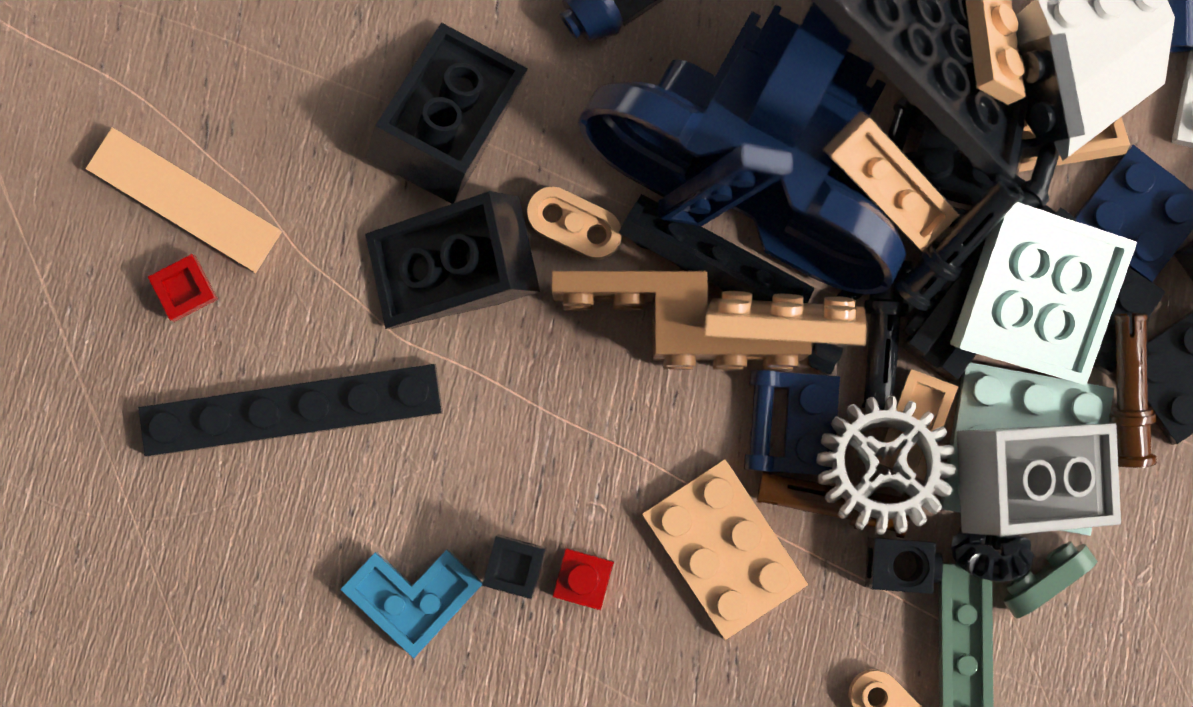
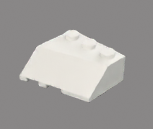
(1114, 50)

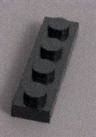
(703, 251)

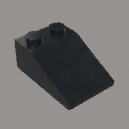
(445, 113)
(452, 260)

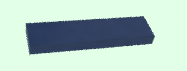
(724, 185)

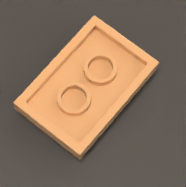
(786, 319)
(724, 549)

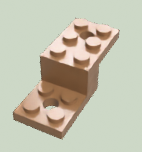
(677, 318)

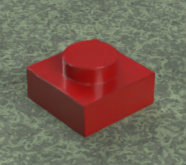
(182, 288)
(583, 579)

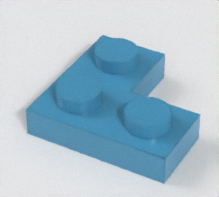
(409, 611)

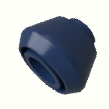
(591, 18)

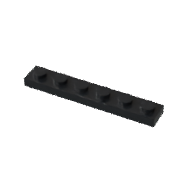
(290, 410)

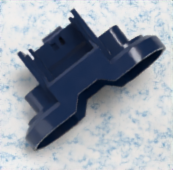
(775, 91)

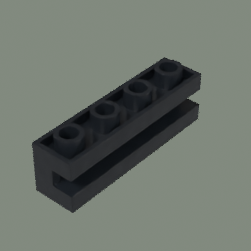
(933, 330)

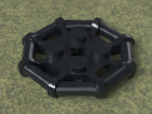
(958, 180)

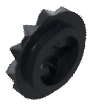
(987, 563)

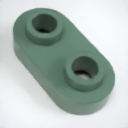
(1065, 567)

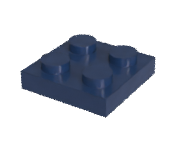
(1143, 205)

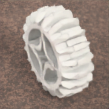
(903, 481)

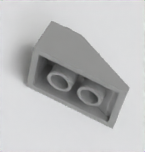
(1038, 479)

